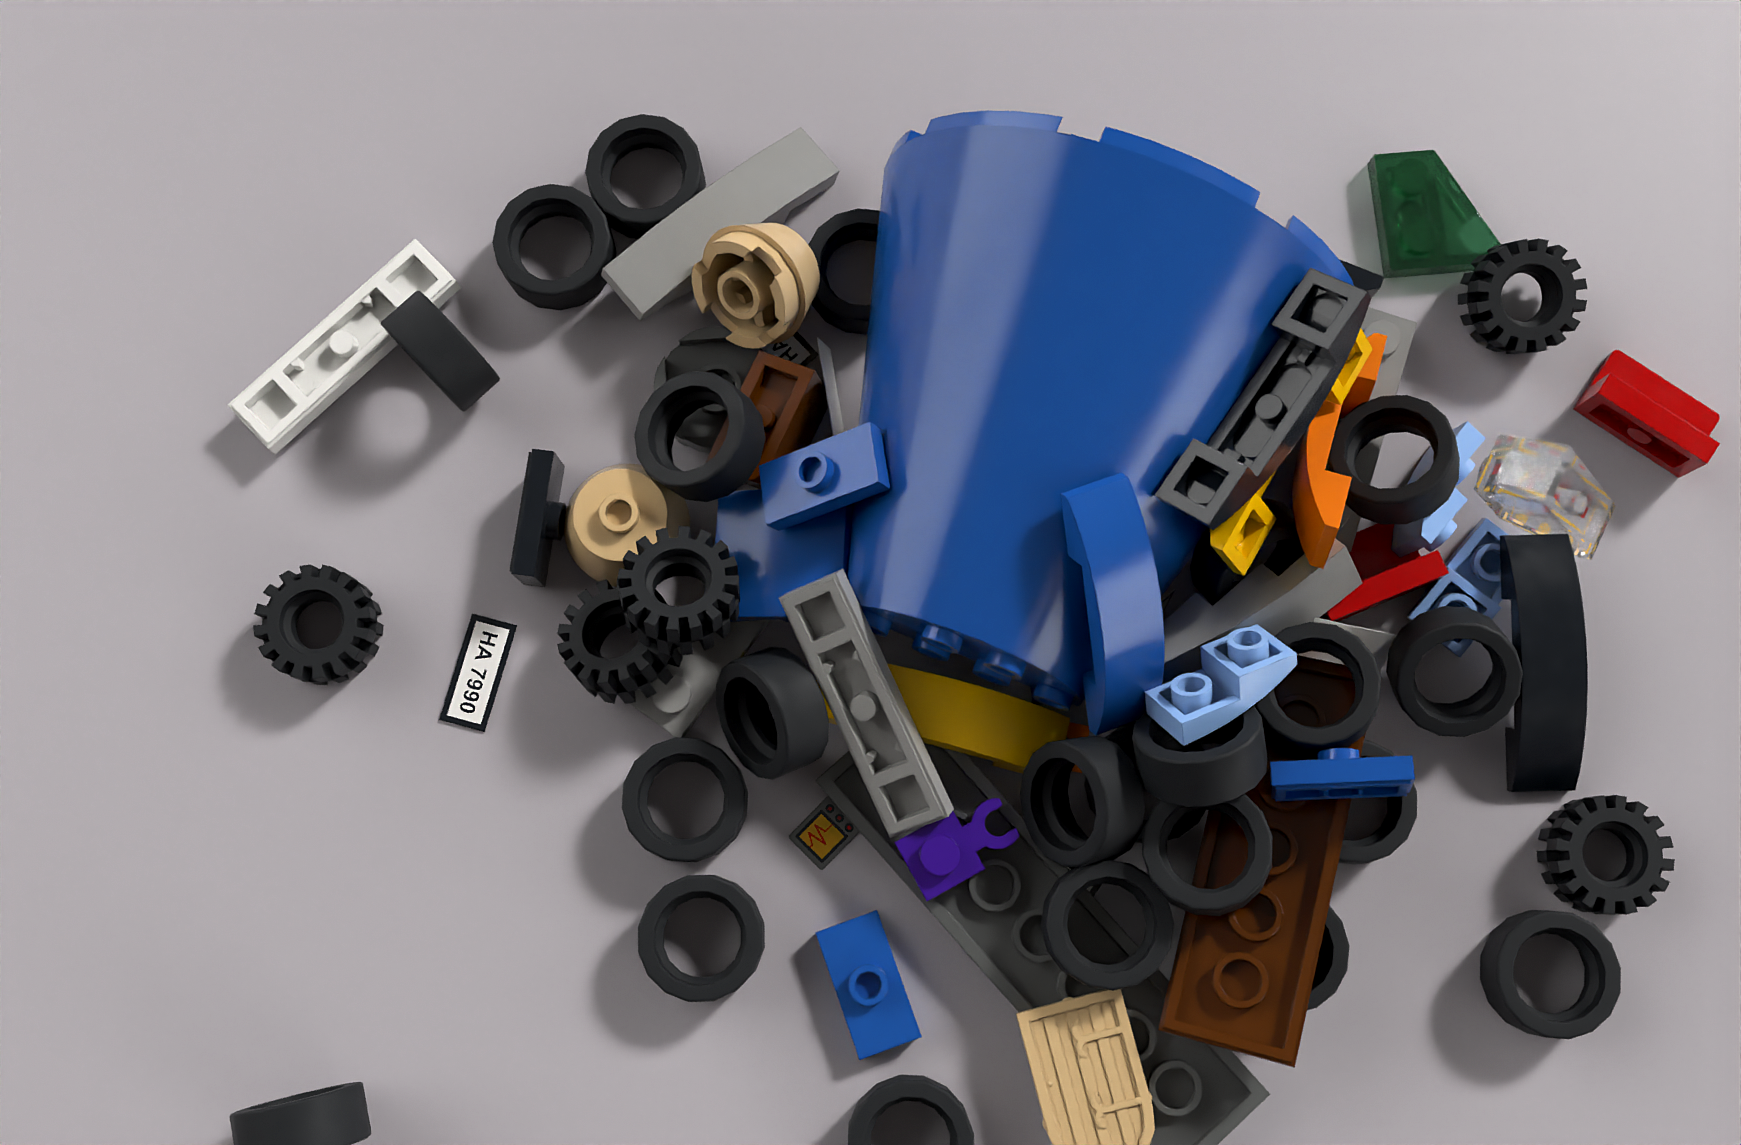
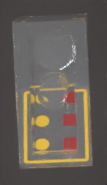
(1545, 491)

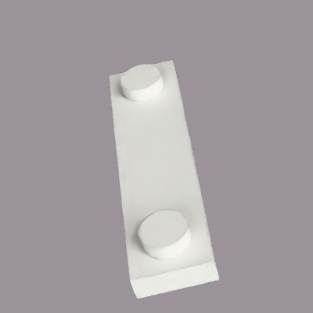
(338, 349)

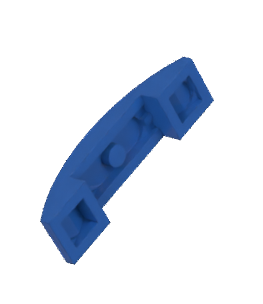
(1122, 599)

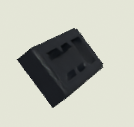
(539, 518)

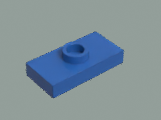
(824, 476)
(1341, 775)
(868, 984)

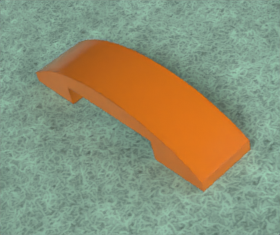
(1319, 493)

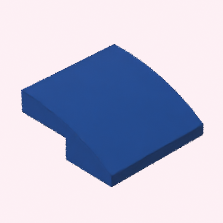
(776, 560)

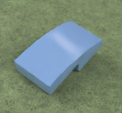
(1439, 526)
(1471, 580)
(1232, 679)

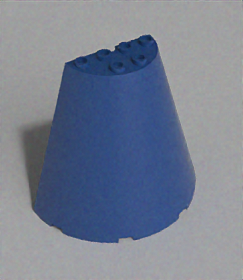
(1033, 332)

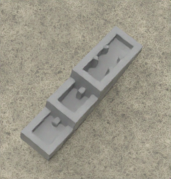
(755, 192)
(1259, 599)

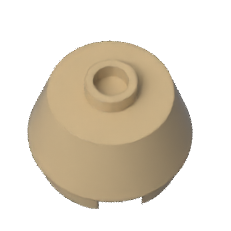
(757, 282)
(613, 513)

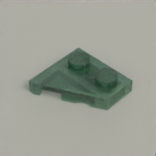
(1424, 216)

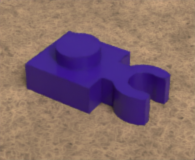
(945, 851)

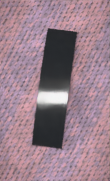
(1276, 405)
(1551, 644)

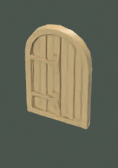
(1088, 1071)

